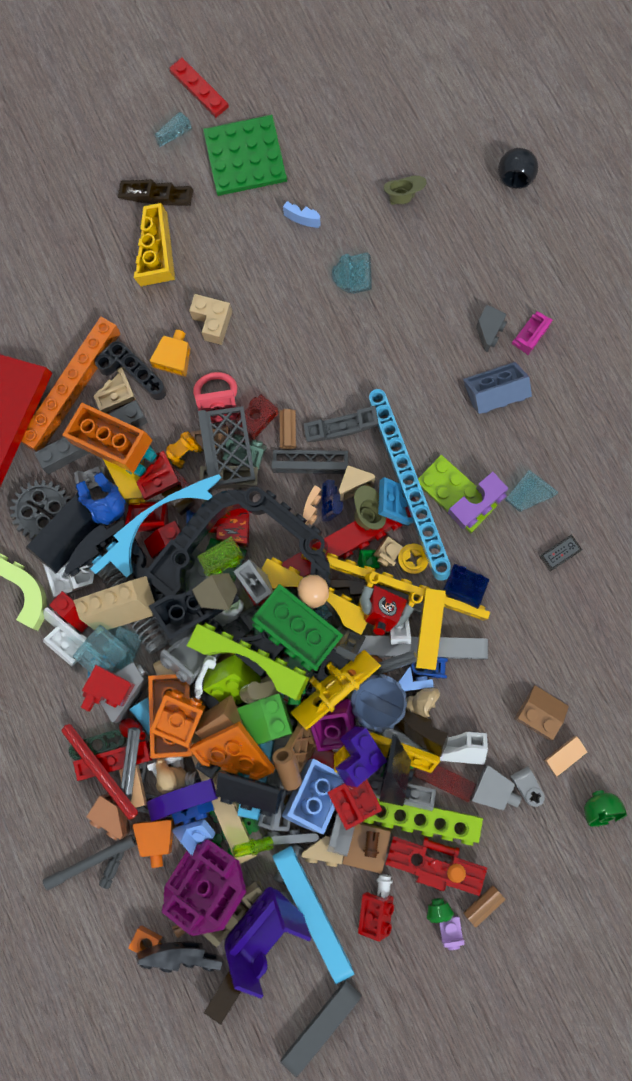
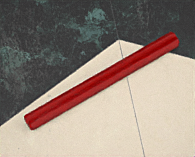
(99, 772)

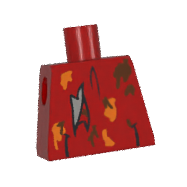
(234, 524)

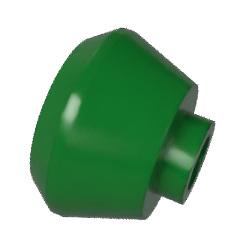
(439, 911)

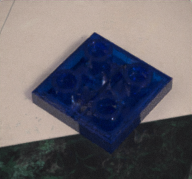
(466, 585)

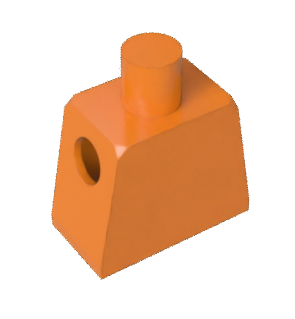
(154, 839)

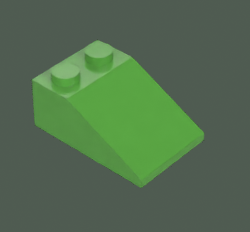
(266, 719)

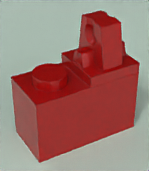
(105, 685)

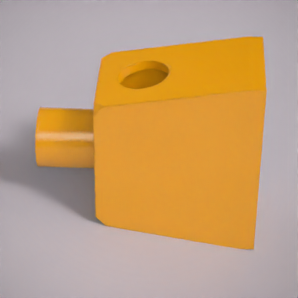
(172, 354)

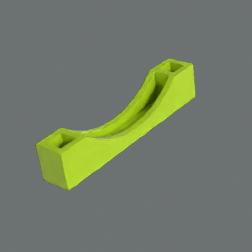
(285, 679)

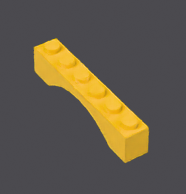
(349, 613)

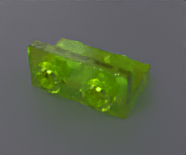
(220, 557)

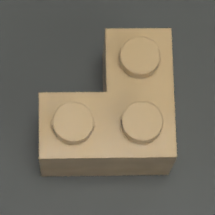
(215, 316)

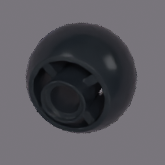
(518, 168)

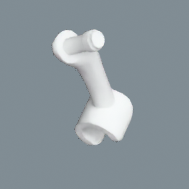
(209, 662)

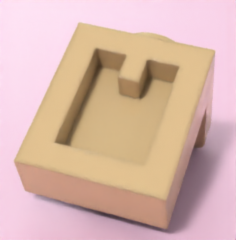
(387, 552)

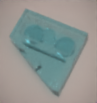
(530, 492)

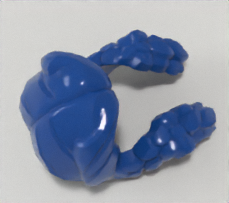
(105, 509)

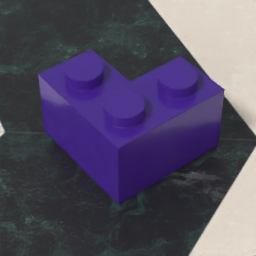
(364, 757)

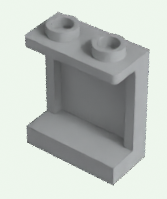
(184, 660)

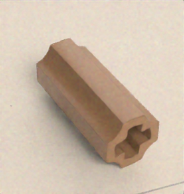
(287, 429)
(484, 906)

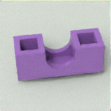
(492, 491)

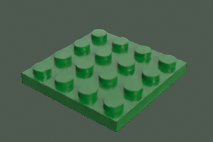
(245, 155)

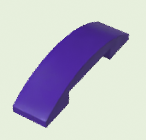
(181, 799)

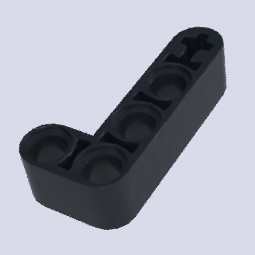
(135, 372)

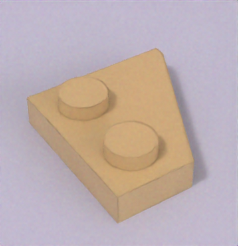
(114, 393)

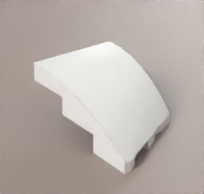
(69, 584)

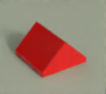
(153, 521)

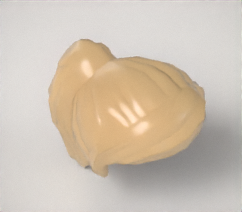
(423, 701)
(168, 777)

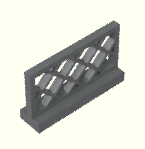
(209, 445)

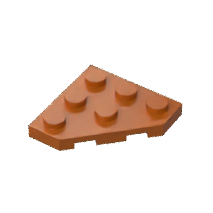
(234, 752)

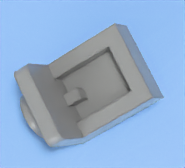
(88, 477)

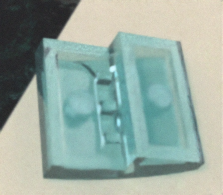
(102, 650)

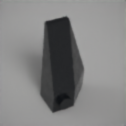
(180, 614)

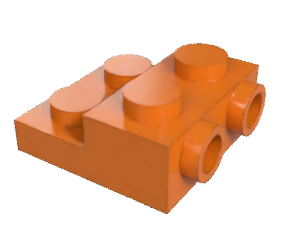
(177, 718)

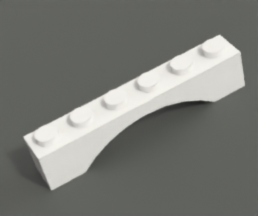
(463, 748)

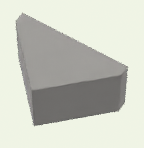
(254, 581)

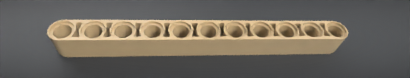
(227, 814)

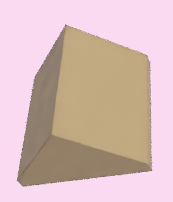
(353, 480)

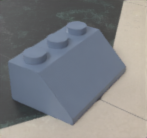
(498, 387)

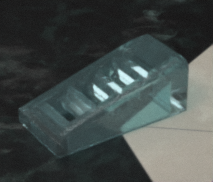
(173, 129)

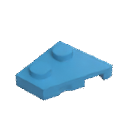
(392, 502)

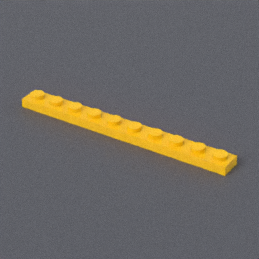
(405, 586)

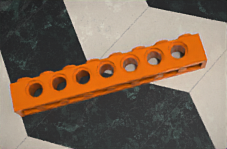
(69, 385)

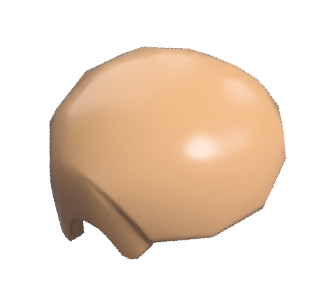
(313, 591)

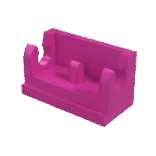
(532, 332)

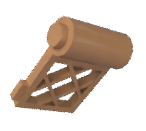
(291, 762)

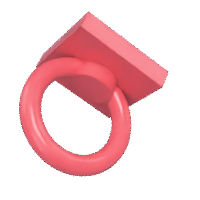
(216, 400)

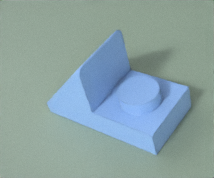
(421, 682)
(193, 833)

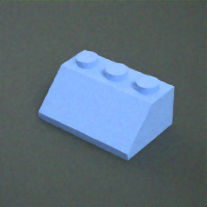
(310, 803)

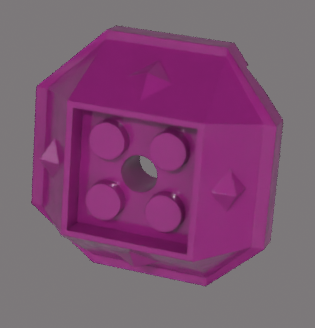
(186, 894)

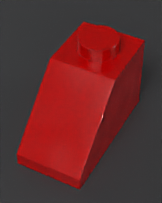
(160, 538)
(65, 607)

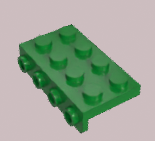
(296, 628)

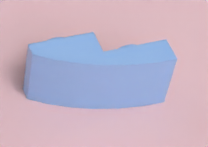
(306, 217)

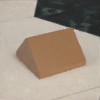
(218, 718)

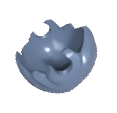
(379, 703)

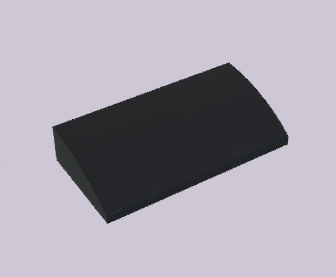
(62, 535)

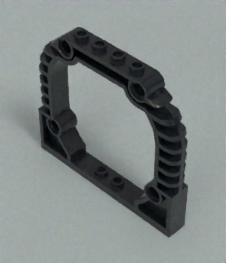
(169, 575)

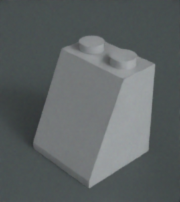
(137, 675)

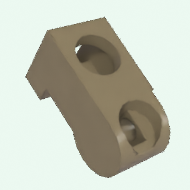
(257, 691)

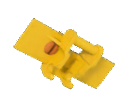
(334, 688)

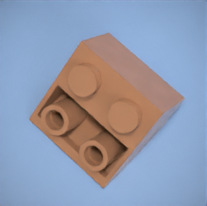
(110, 817)

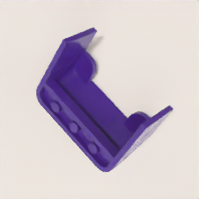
(257, 934)

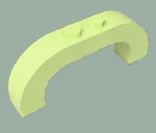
(34, 593)

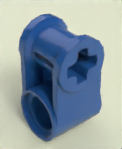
(441, 666)

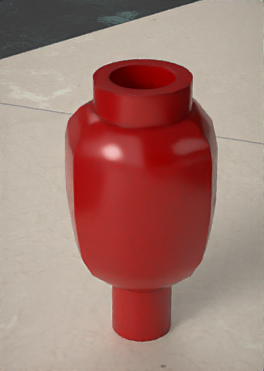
(130, 723)

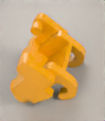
(176, 450)

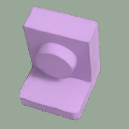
(451, 933)

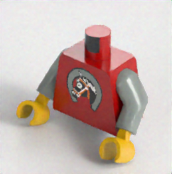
(384, 608)

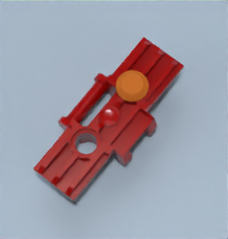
(433, 872)

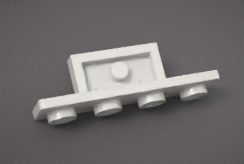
(63, 638)

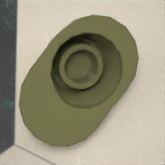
(404, 189)
(367, 506)

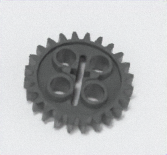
(51, 496)

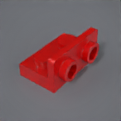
(375, 916)

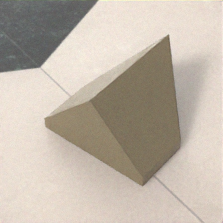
(216, 592)

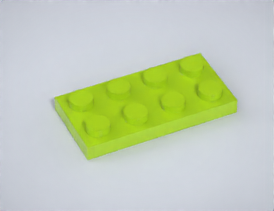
(448, 485)

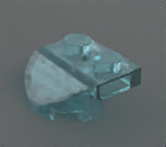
(353, 273)

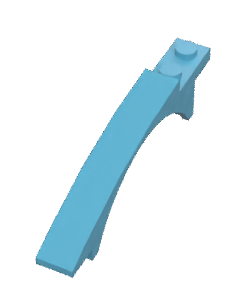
(120, 552)

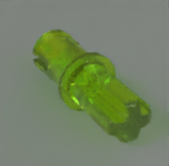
(253, 847)

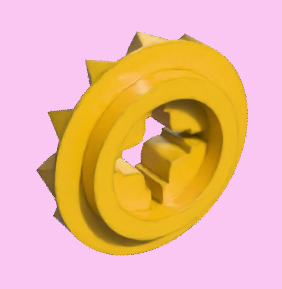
(404, 555)

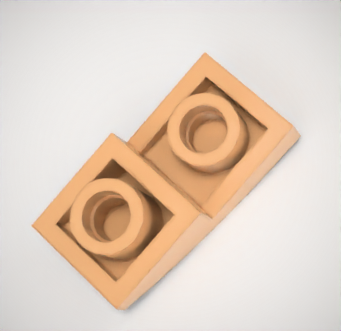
(310, 511)

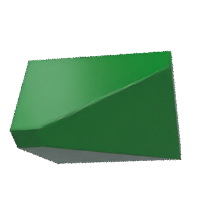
(367, 558)

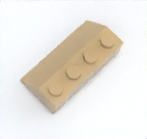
(116, 605)

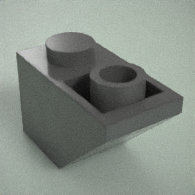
(489, 325)

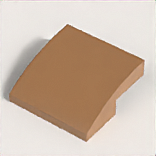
(356, 855)

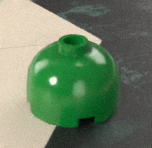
(603, 808)

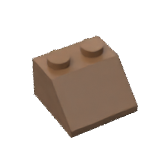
(542, 713)

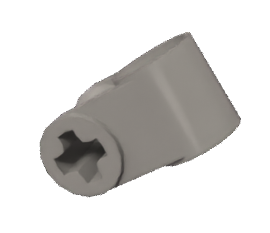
(526, 784)

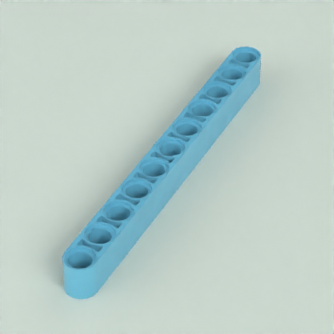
(412, 490)

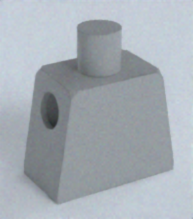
(494, 790)

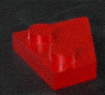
(157, 478)

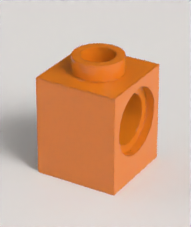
(142, 932)

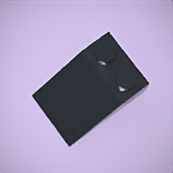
(396, 775)

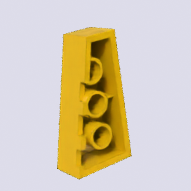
(155, 250)

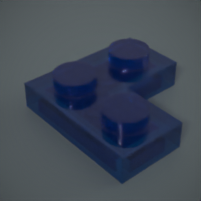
(330, 501)

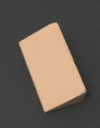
(565, 756)
(138, 794)

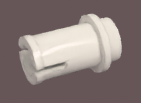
(384, 885)

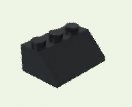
(249, 793)

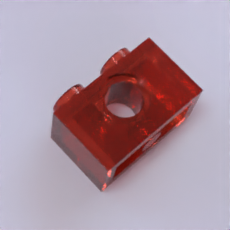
(265, 409)

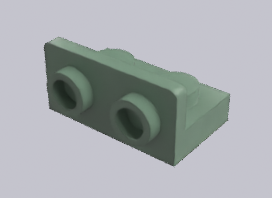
(256, 447)

